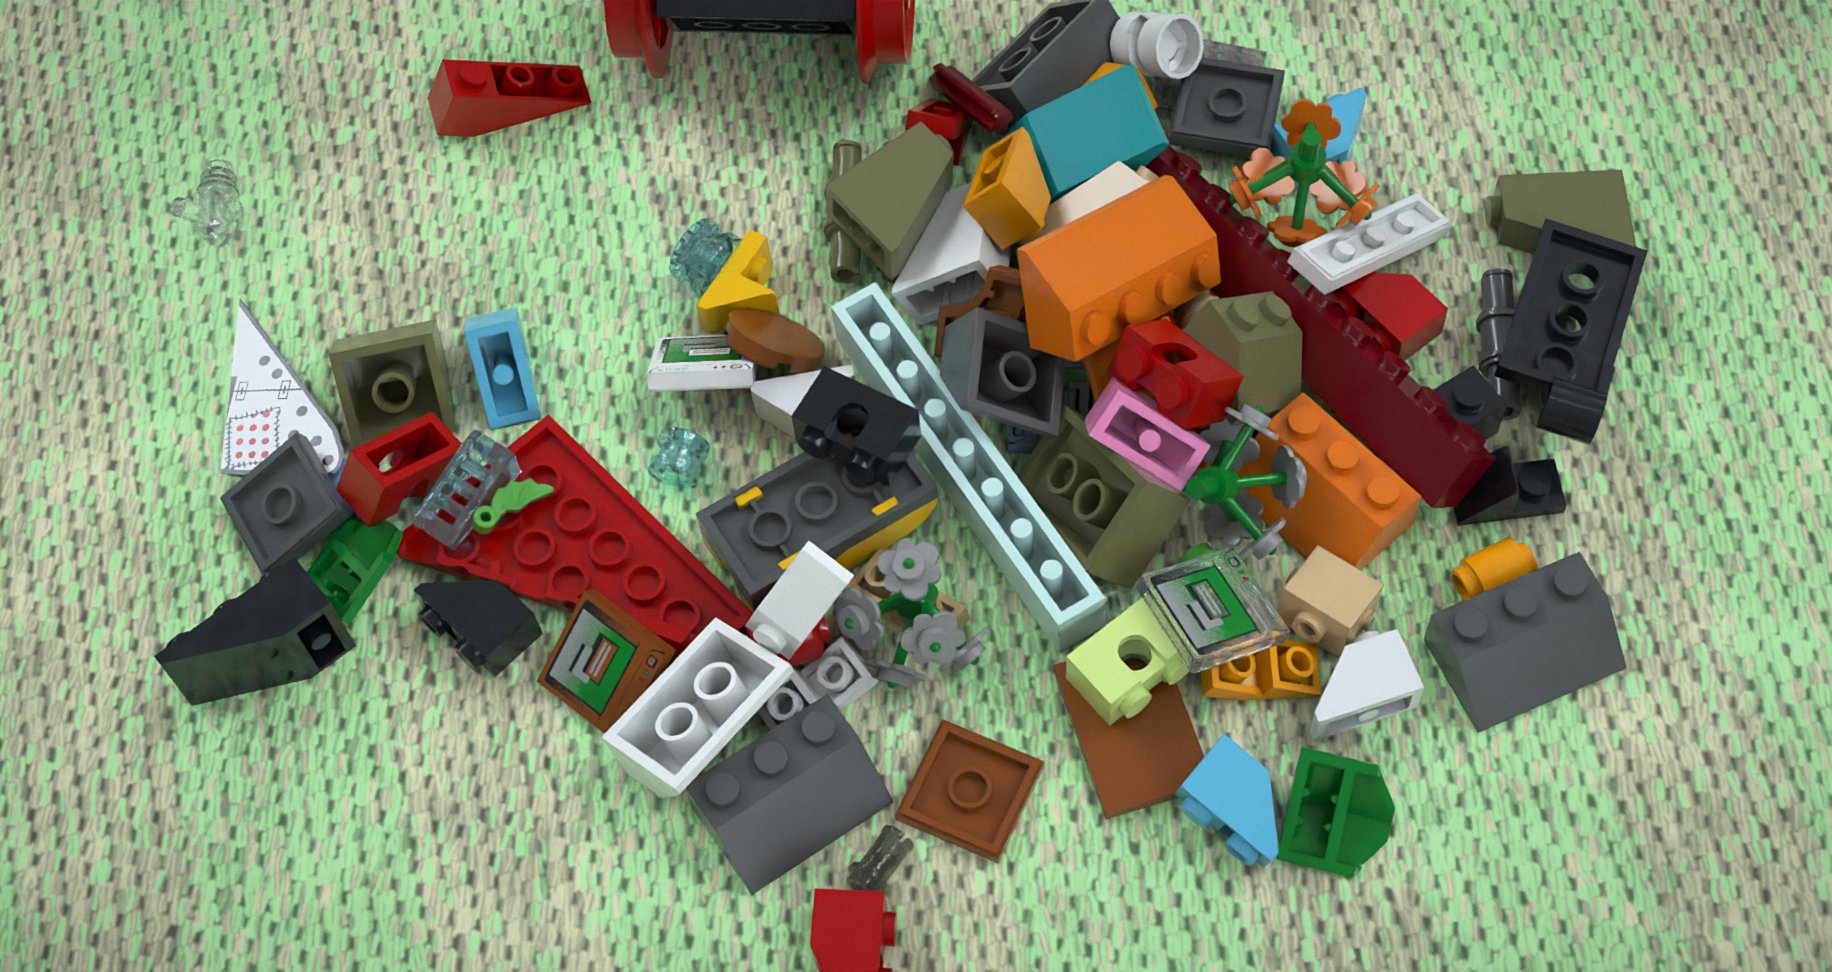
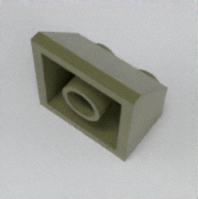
(1258, 341)
(392, 379)

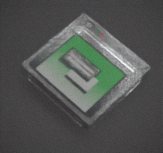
(1212, 609)

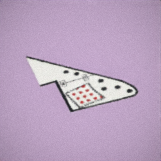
(270, 405)

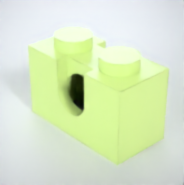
(1106, 681)

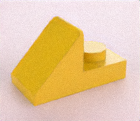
(739, 284)

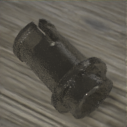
(879, 861)

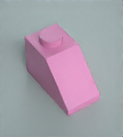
(1141, 433)

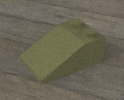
(1100, 501)

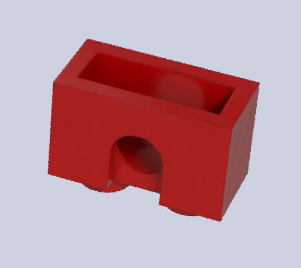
(1187, 393)
(418, 460)

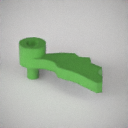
(509, 499)

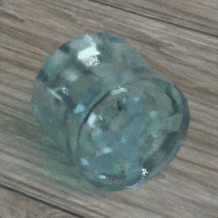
(679, 457)

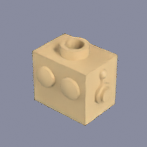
(1328, 601)

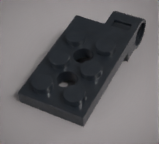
(1564, 364)

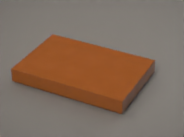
(1137, 757)

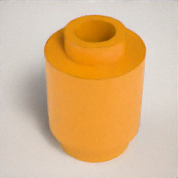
(1492, 567)

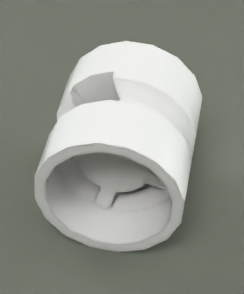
(1158, 43)

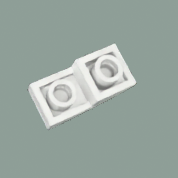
(837, 673)

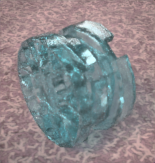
(702, 254)

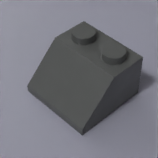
(999, 375)

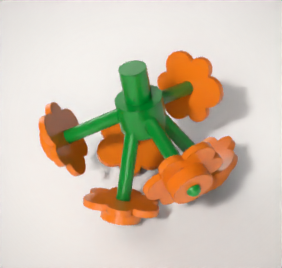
(1331, 183)

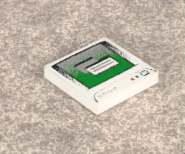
(698, 364)

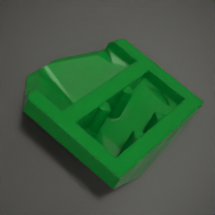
(354, 564)
(1335, 813)

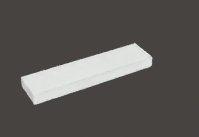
(1370, 245)

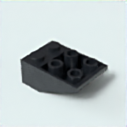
(260, 640)

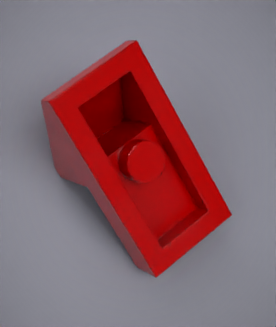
(943, 119)

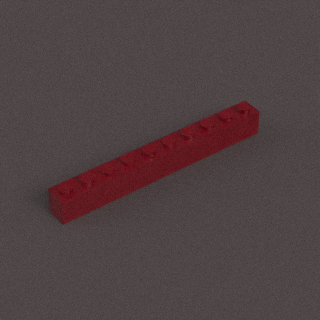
(1339, 358)

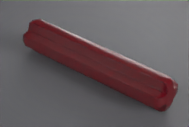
(971, 99)

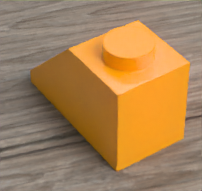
(1009, 191)

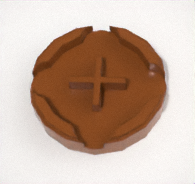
(773, 339)

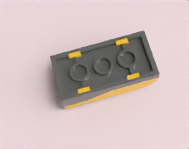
(812, 500)

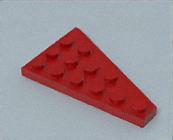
(579, 541)

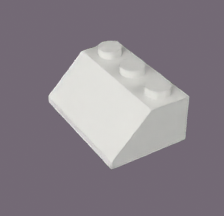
(695, 708)

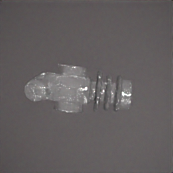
(214, 205)

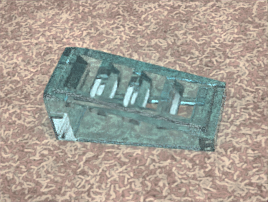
(466, 462)

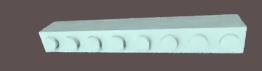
(972, 471)

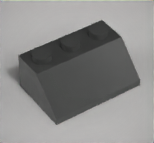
(1051, 55)
(1526, 641)
(788, 794)

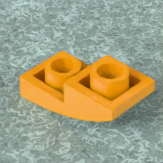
(1273, 673)

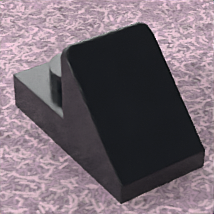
(1512, 491)

